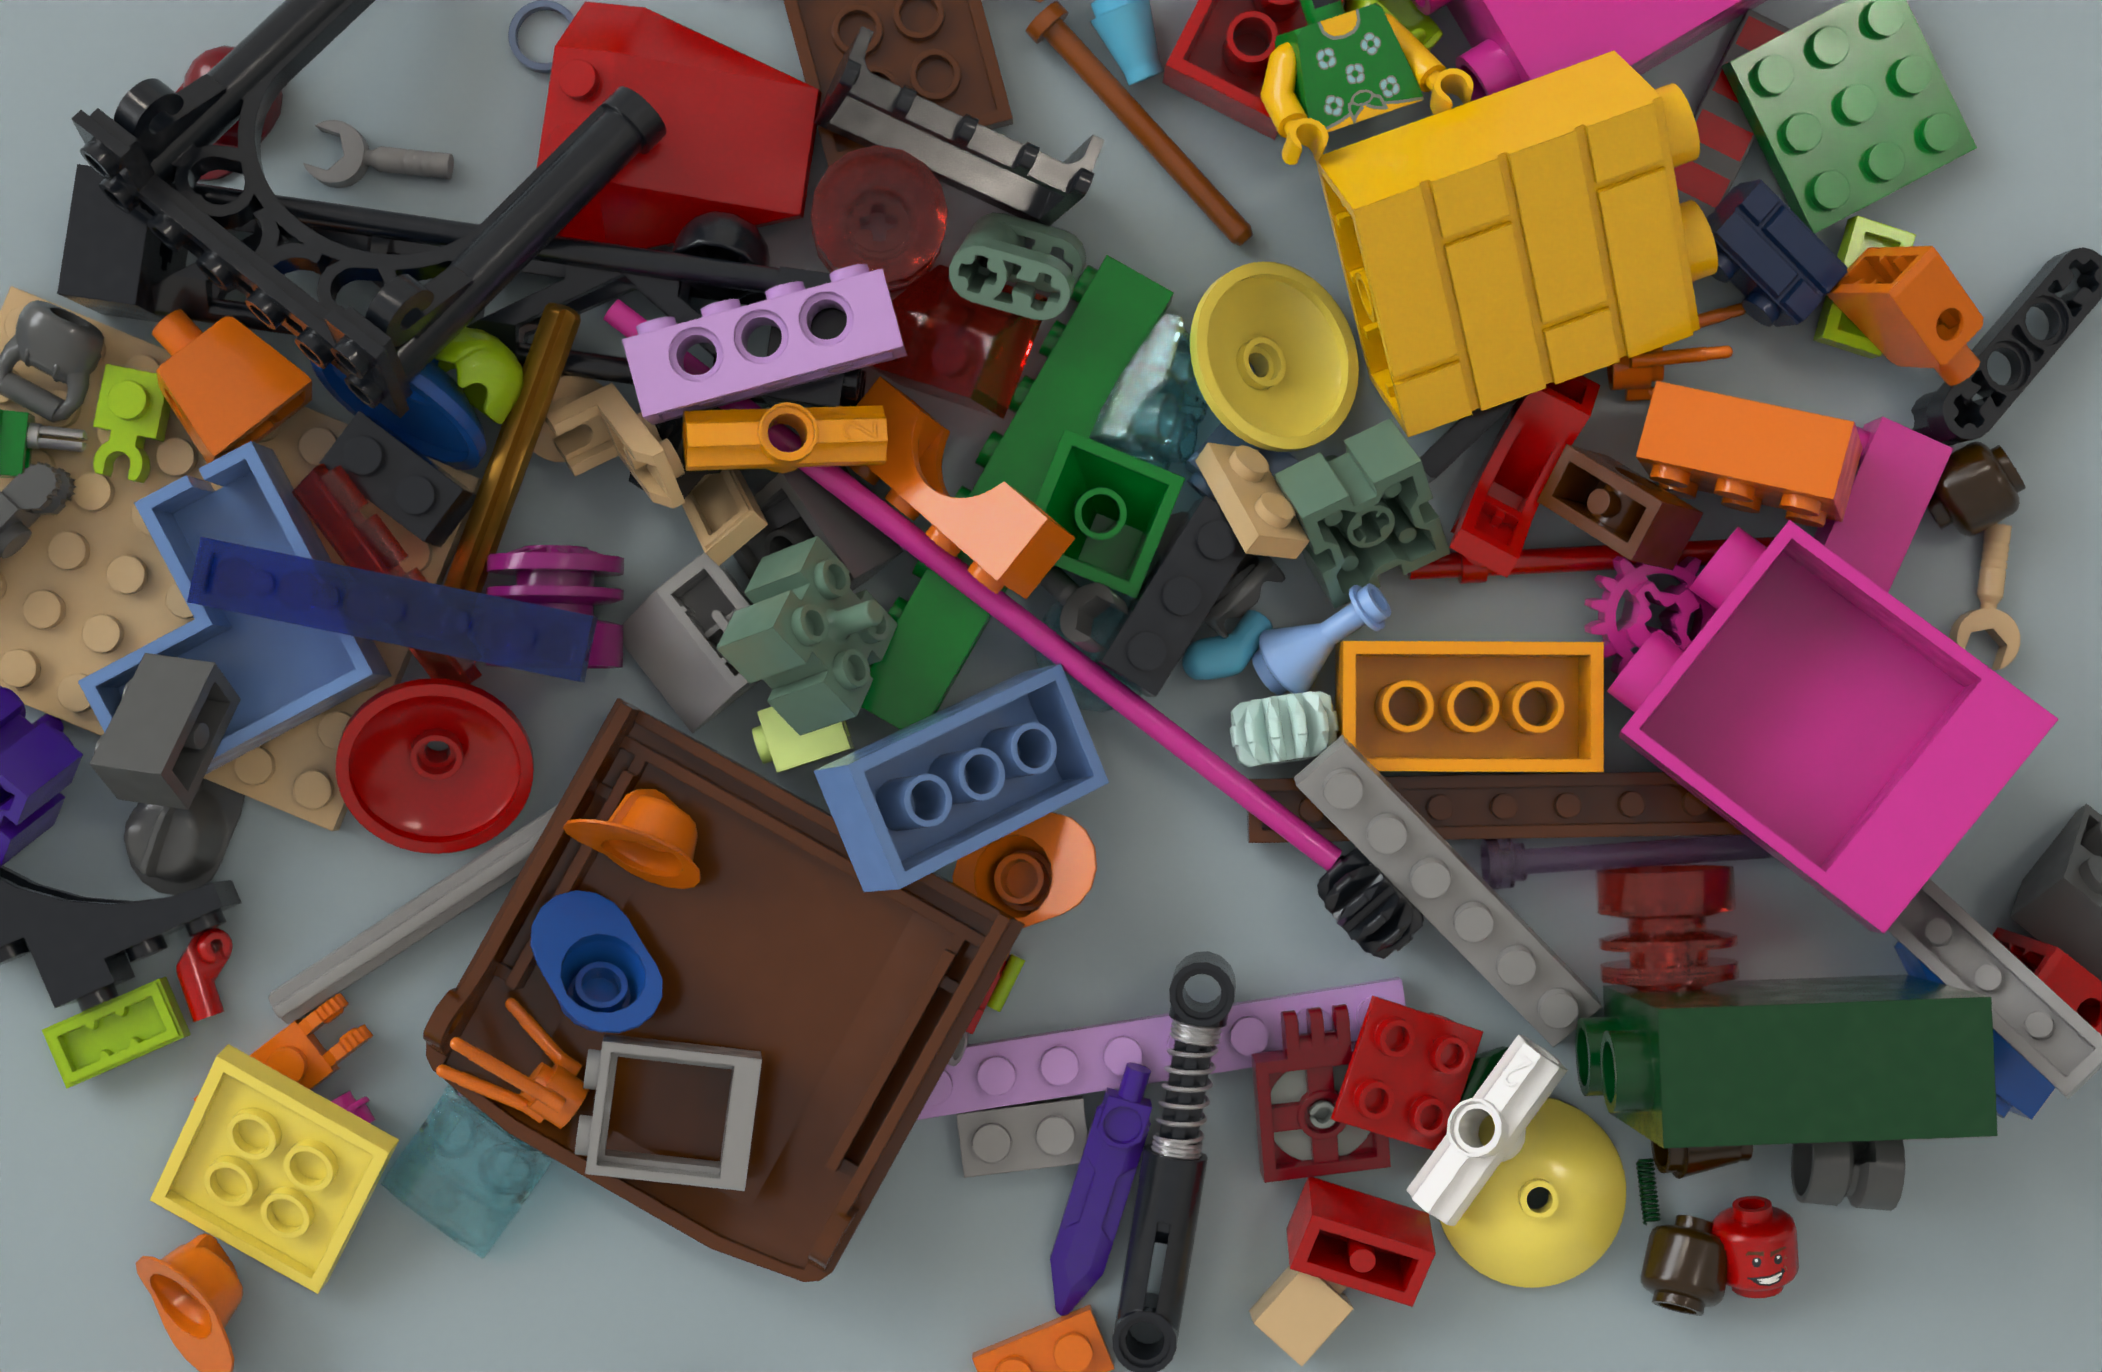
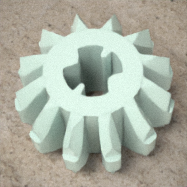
(1283, 728)

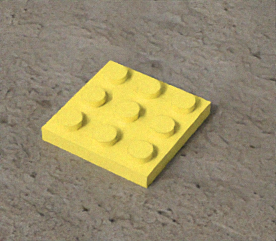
(273, 1168)

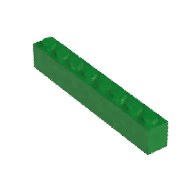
(1081, 367)

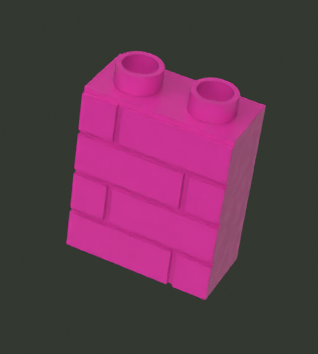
(1828, 722)

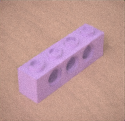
(661, 344)

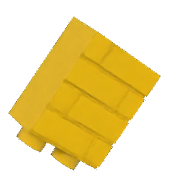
(1519, 239)

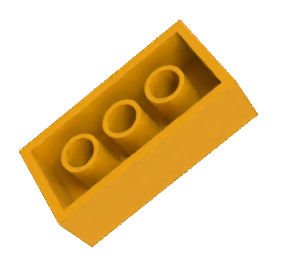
(1473, 705)

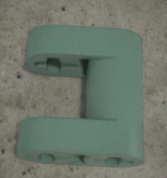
(990, 260)

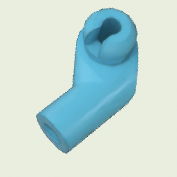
(1228, 656)

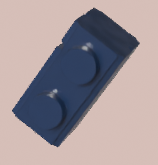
(1771, 256)

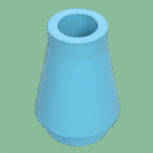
(1129, 36)

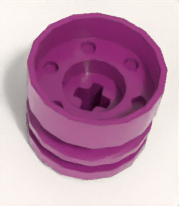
(565, 581)

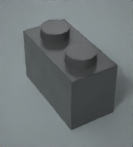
(165, 731)

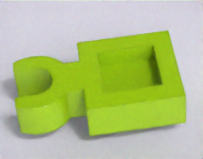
(133, 411)

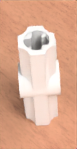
(1460, 1161)

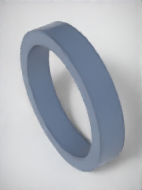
(516, 23)

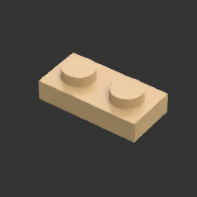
(1252, 501)

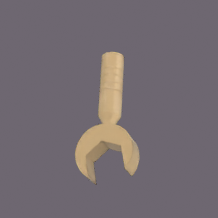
(1990, 593)

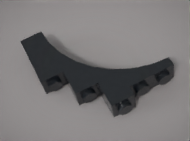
(85, 940)

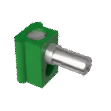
(21, 434)

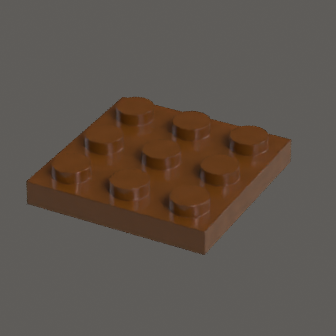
(922, 44)

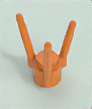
(1639, 372)
(545, 1094)

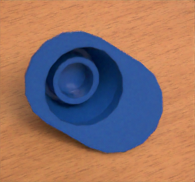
(595, 963)

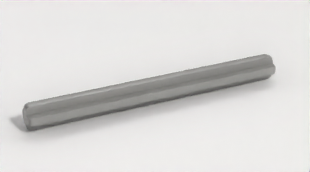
(407, 924)

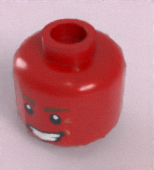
(1758, 1246)

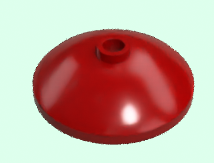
(430, 796)

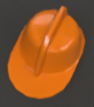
(645, 838)
(1032, 870)
(195, 1299)

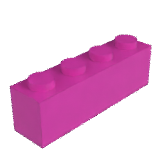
(1886, 499)

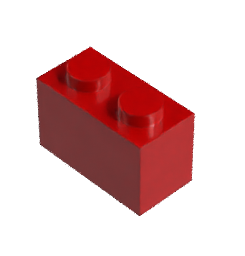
(1360, 1241)

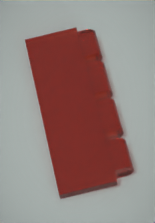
(369, 545)

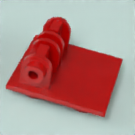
(1406, 1073)

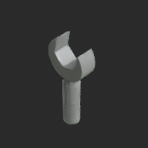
(358, 158)

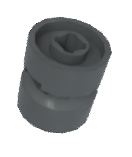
(1862, 1171)

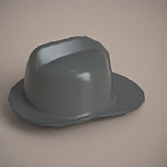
(181, 847)

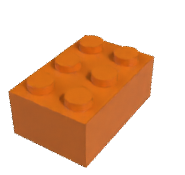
(1749, 453)

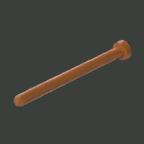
(1051, 26)

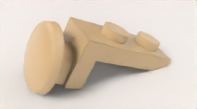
(596, 424)

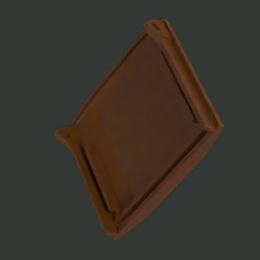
(766, 954)

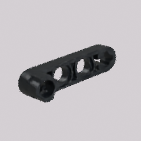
(1950, 412)

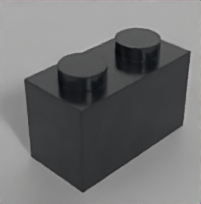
(400, 479)

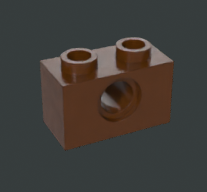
(1619, 507)

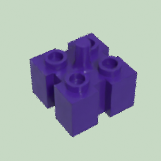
(34, 769)

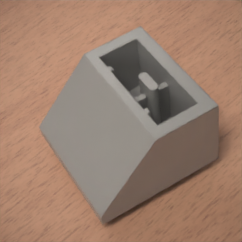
(677, 640)

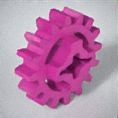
(1638, 593)

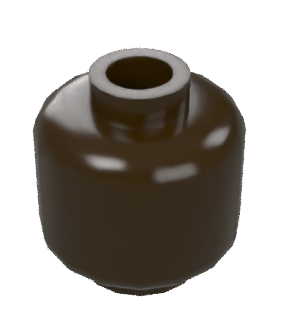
(1976, 489)
(1685, 1266)

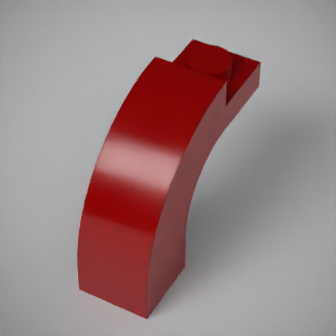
(1515, 470)

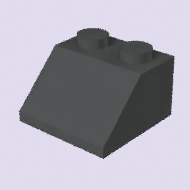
(803, 509)

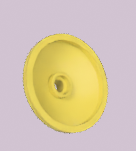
(1298, 352)
(1574, 1227)

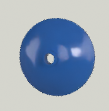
(438, 417)

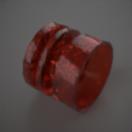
(886, 183)
(1667, 925)

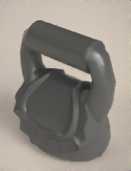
(56, 345)

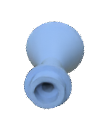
(1295, 654)

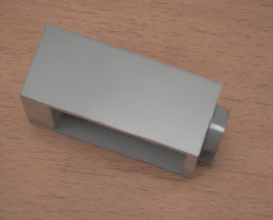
(593, 1130)

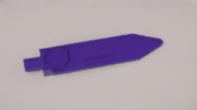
(1100, 1188)

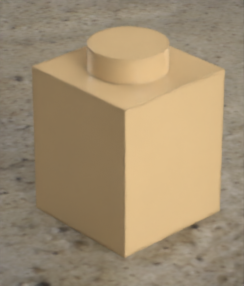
(1300, 1312)

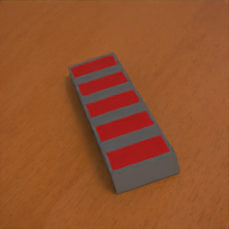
(1722, 123)

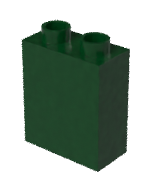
(1793, 1061)

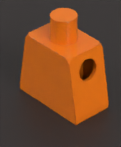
(1911, 309)
(226, 383)

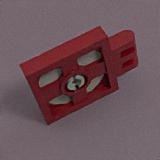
(1297, 1098)

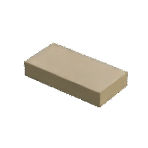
(723, 514)

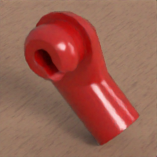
(199, 969)

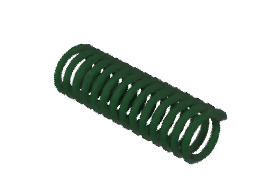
(1651, 1190)

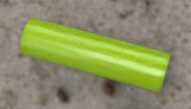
(1006, 982)

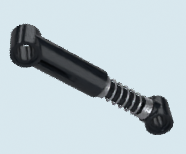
(1173, 1171)

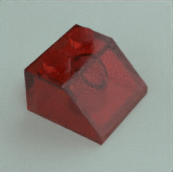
(959, 346)

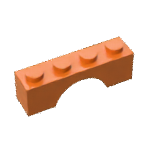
(999, 529)

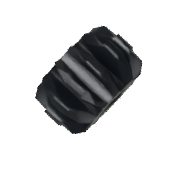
(1368, 905)

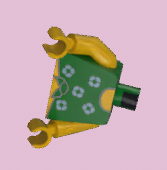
(1347, 72)

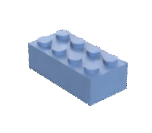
(961, 778)

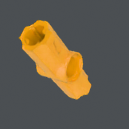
(741, 439)

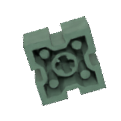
(1364, 511)
(808, 636)

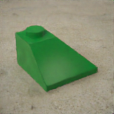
(1111, 508)

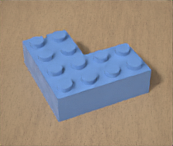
(274, 666)

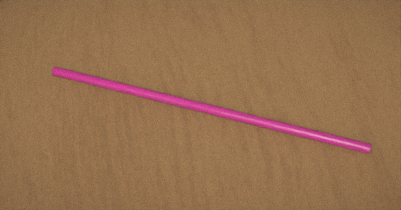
(1032, 630)

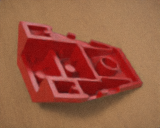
(733, 126)

